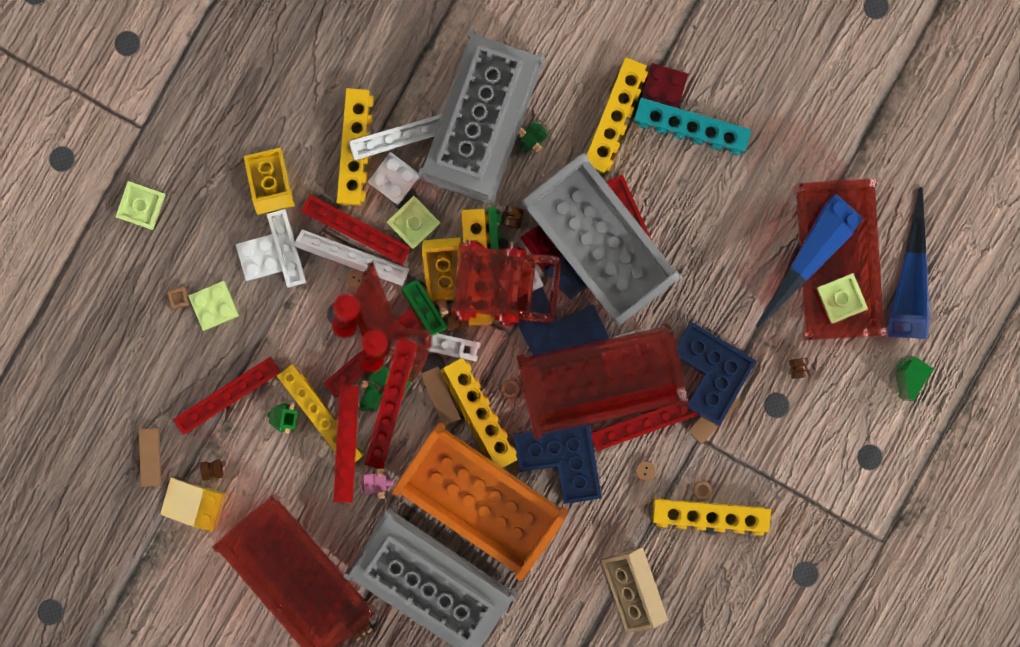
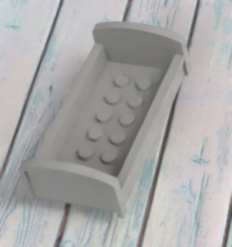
(482, 118)
(600, 239)
(430, 583)

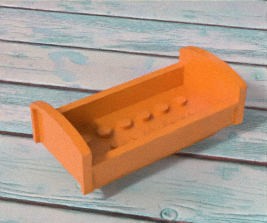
(481, 501)

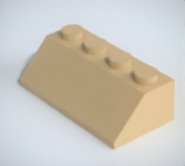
(634, 590)

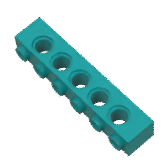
(740, 134)

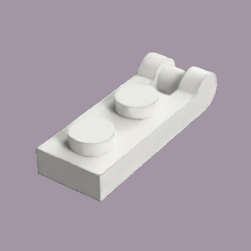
(454, 347)

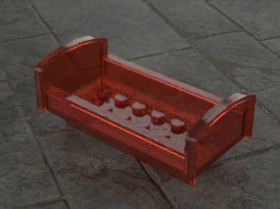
(855, 256)
(602, 380)
(294, 577)

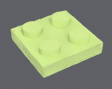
(140, 205)
(413, 222)
(842, 298)
(213, 305)

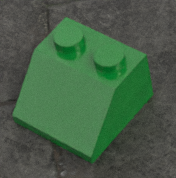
(911, 376)

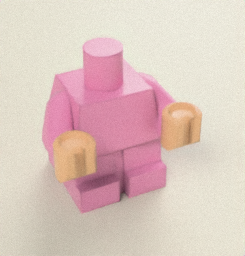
(375, 483)

